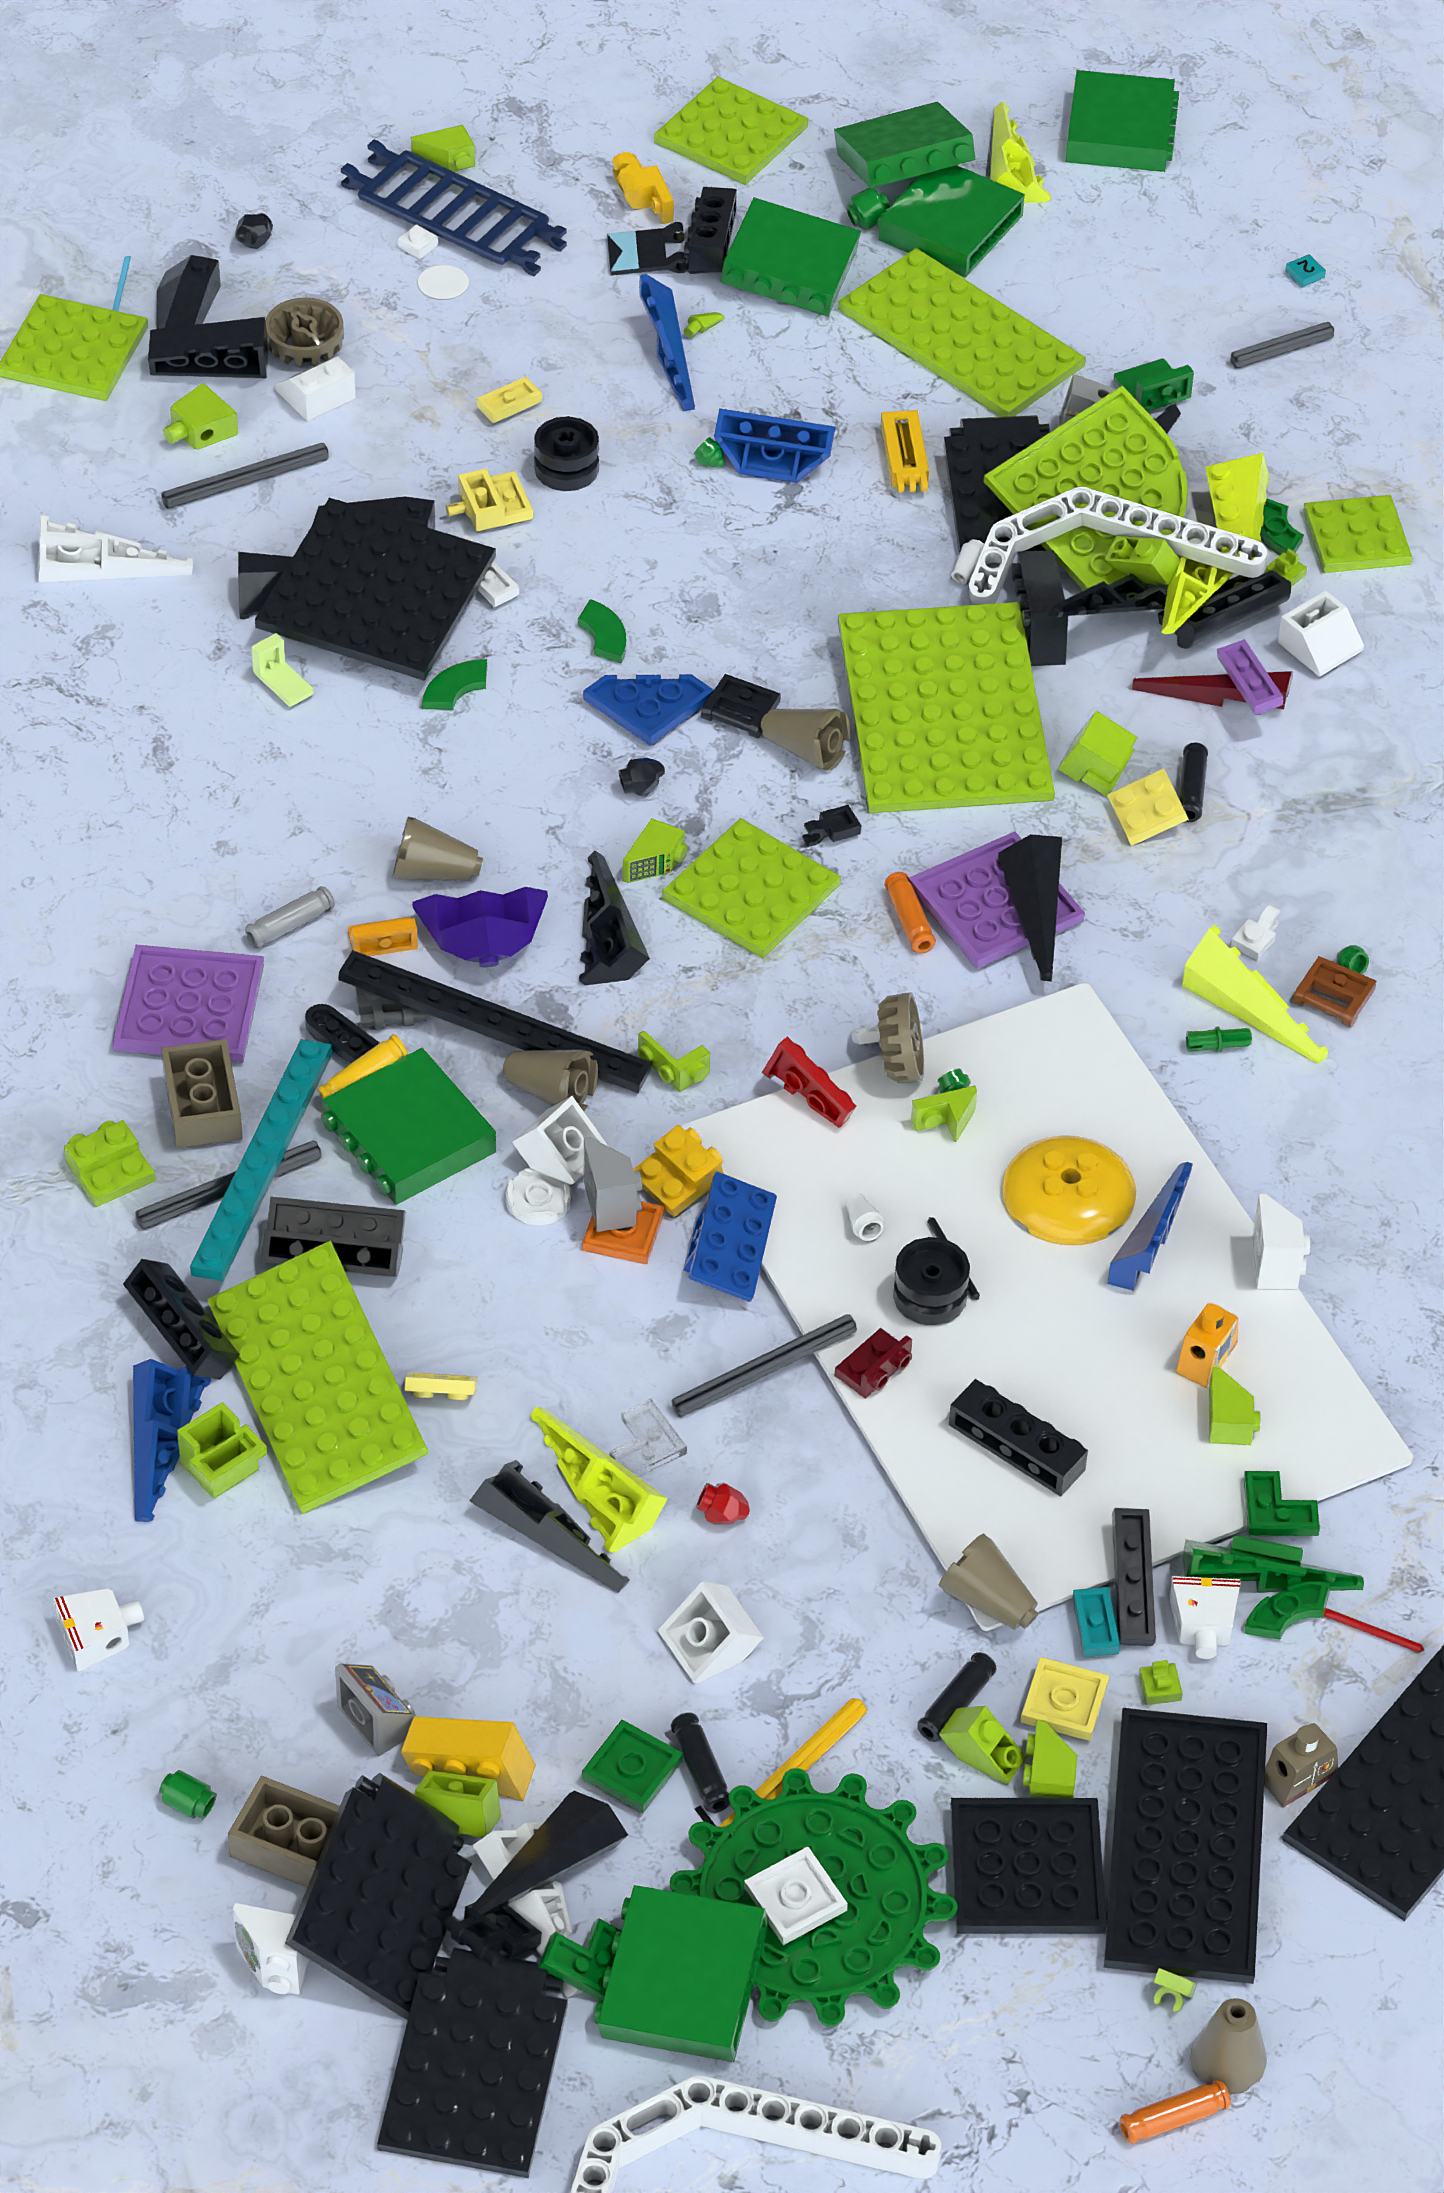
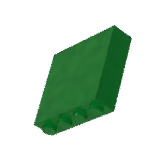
(1122, 121)
(904, 144)
(951, 217)
(790, 256)
(408, 1126)
(682, 1973)

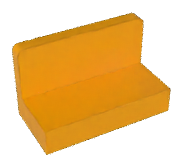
(384, 936)

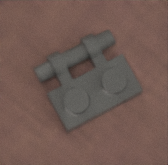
(381, 1011)

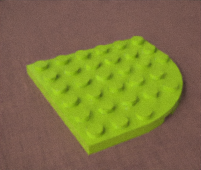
(1106, 449)

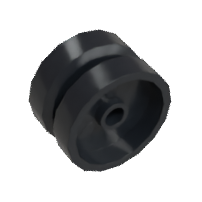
(566, 453)
(931, 1281)

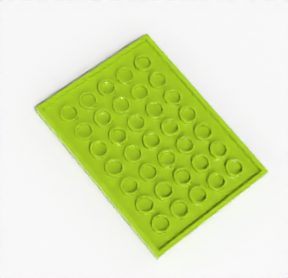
(945, 707)

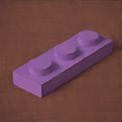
(1250, 677)

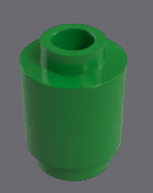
(187, 1794)

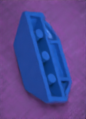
(772, 445)

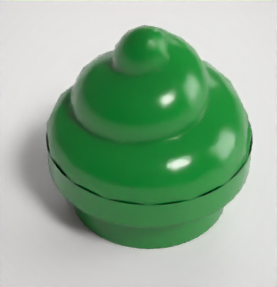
(710, 453)
(1353, 958)
(953, 1080)

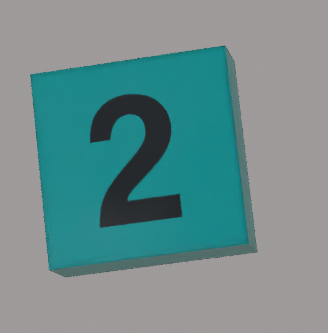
(1305, 270)

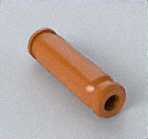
(910, 912)
(1175, 2111)

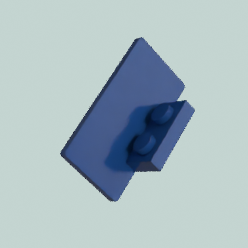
(730, 1237)

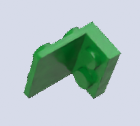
(1156, 383)

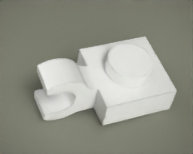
(1255, 938)

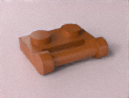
(1339, 984)

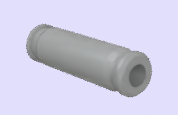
(289, 917)

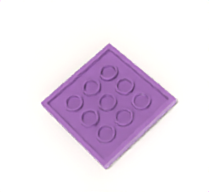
(977, 906)
(188, 999)

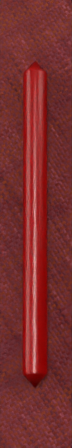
(1404, 1642)

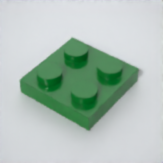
(632, 1766)

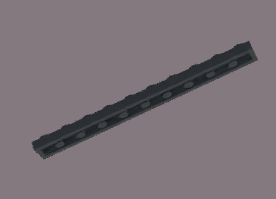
(487, 1017)

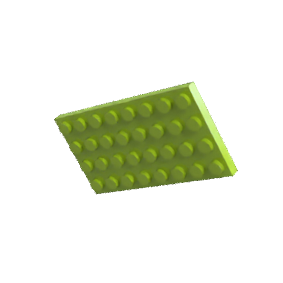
(962, 333)
(317, 1377)

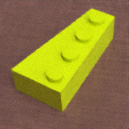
(1239, 495)

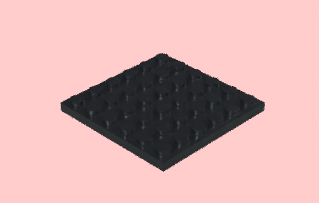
(376, 588)

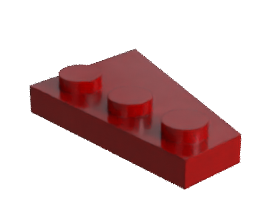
(804, 1076)

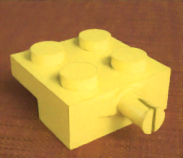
(491, 499)

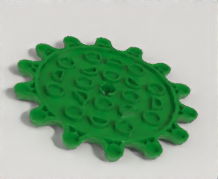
(869, 1864)

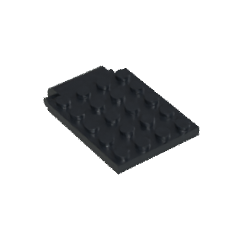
(971, 454)
(381, 1892)
(475, 2064)

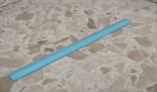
(121, 283)

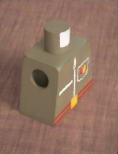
(1300, 1764)

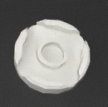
(537, 1198)

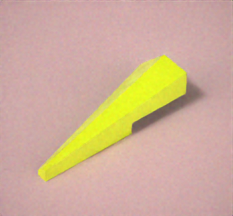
(1189, 590)
(614, 1496)

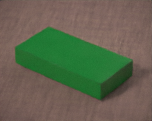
(1267, 1548)

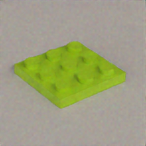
(1357, 533)

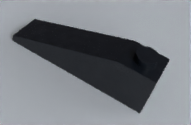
(187, 292)

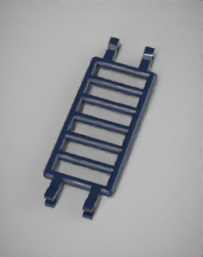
(513, 252)

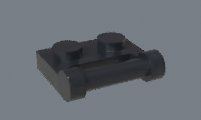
(744, 698)

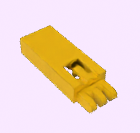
(905, 448)

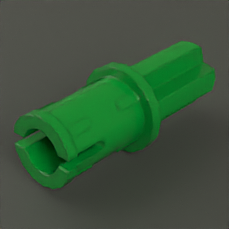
(1218, 1039)

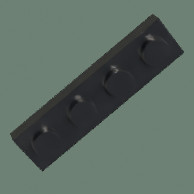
(1133, 1576)

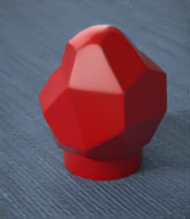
(722, 1504)

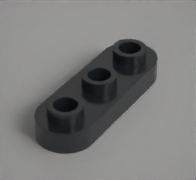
(336, 1030)

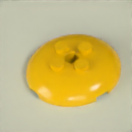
(1066, 1213)

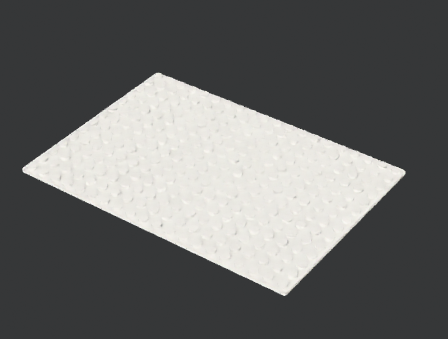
(1046, 1319)

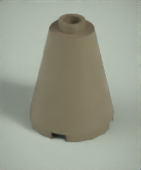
(809, 734)
(434, 855)
(553, 1074)
(990, 1585)
(1230, 2047)

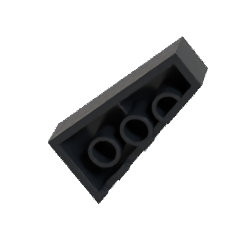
(211, 350)
(1038, 590)

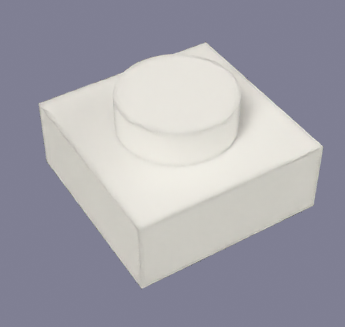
(417, 241)

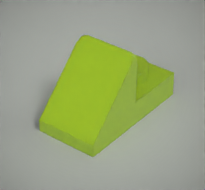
(948, 1108)

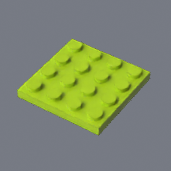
(731, 130)
(73, 347)
(751, 888)

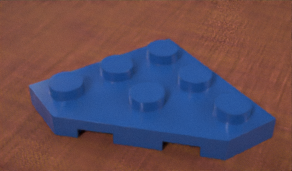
(648, 704)

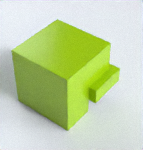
(1099, 753)
(219, 1449)

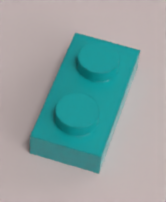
(1096, 1622)

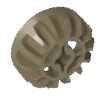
(308, 324)
(901, 1038)

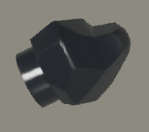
(254, 230)
(641, 776)

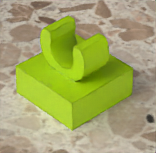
(1288, 567)
(1160, 1683)
(1175, 1985)

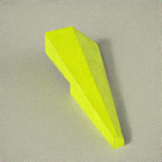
(1012, 160)
(1225, 981)

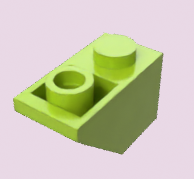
(1145, 558)
(982, 1743)
(1052, 1764)

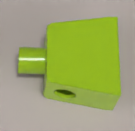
(201, 419)

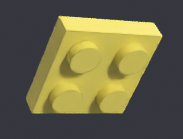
(1147, 807)
(1065, 1698)

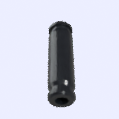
(1193, 780)
(957, 1694)
(701, 1762)

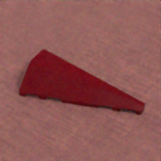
(1206, 688)

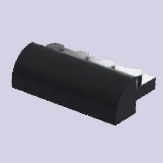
(1232, 605)
(362, 1236)

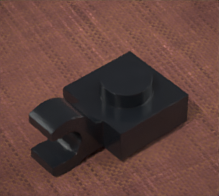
(836, 823)

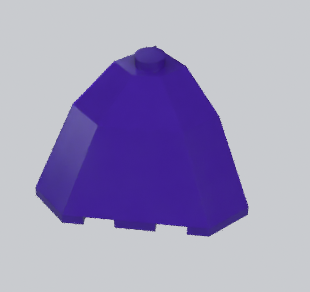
(483, 923)

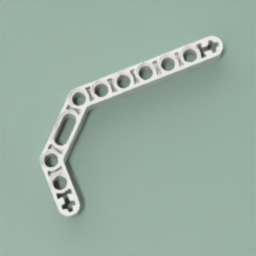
(1119, 525)
(753, 2124)

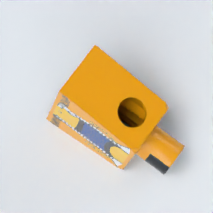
(1212, 1332)

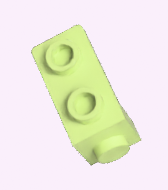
(271, 668)

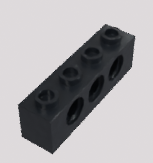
(711, 229)
(181, 1319)
(1001, 1435)

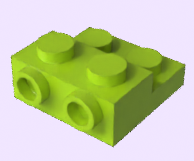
(108, 1162)

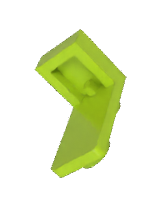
(679, 1073)

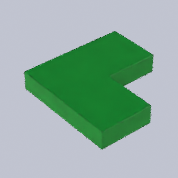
(1273, 1516)
(582, 1965)

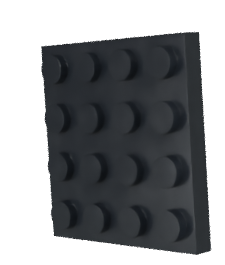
(1027, 1866)

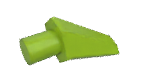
(702, 322)

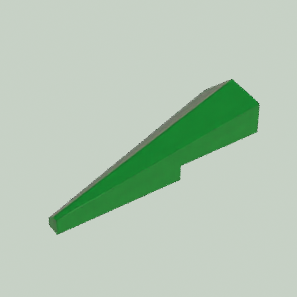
(1269, 1572)

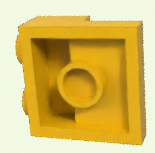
(679, 1169)

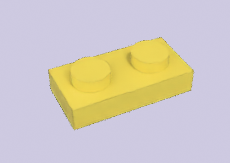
(509, 399)
(426, 1384)

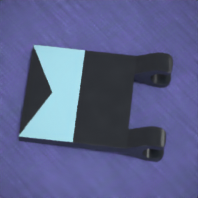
(645, 250)

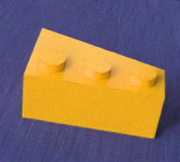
(470, 1749)

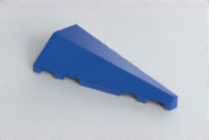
(661, 308)
(1153, 1229)
(161, 1405)

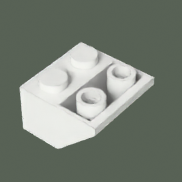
(1320, 633)

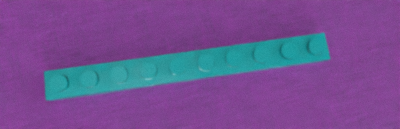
(261, 1161)

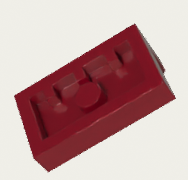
(874, 1362)

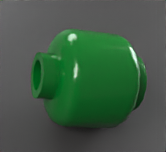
(866, 208)

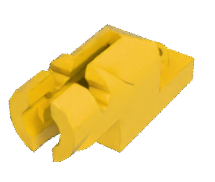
(643, 186)

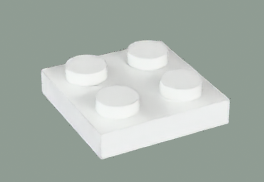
(796, 1895)

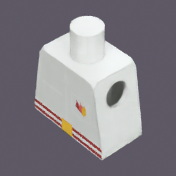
(1204, 1612)
(95, 1625)

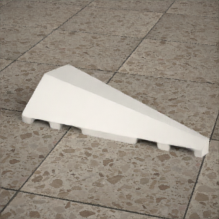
(78, 556)
(540, 1907)

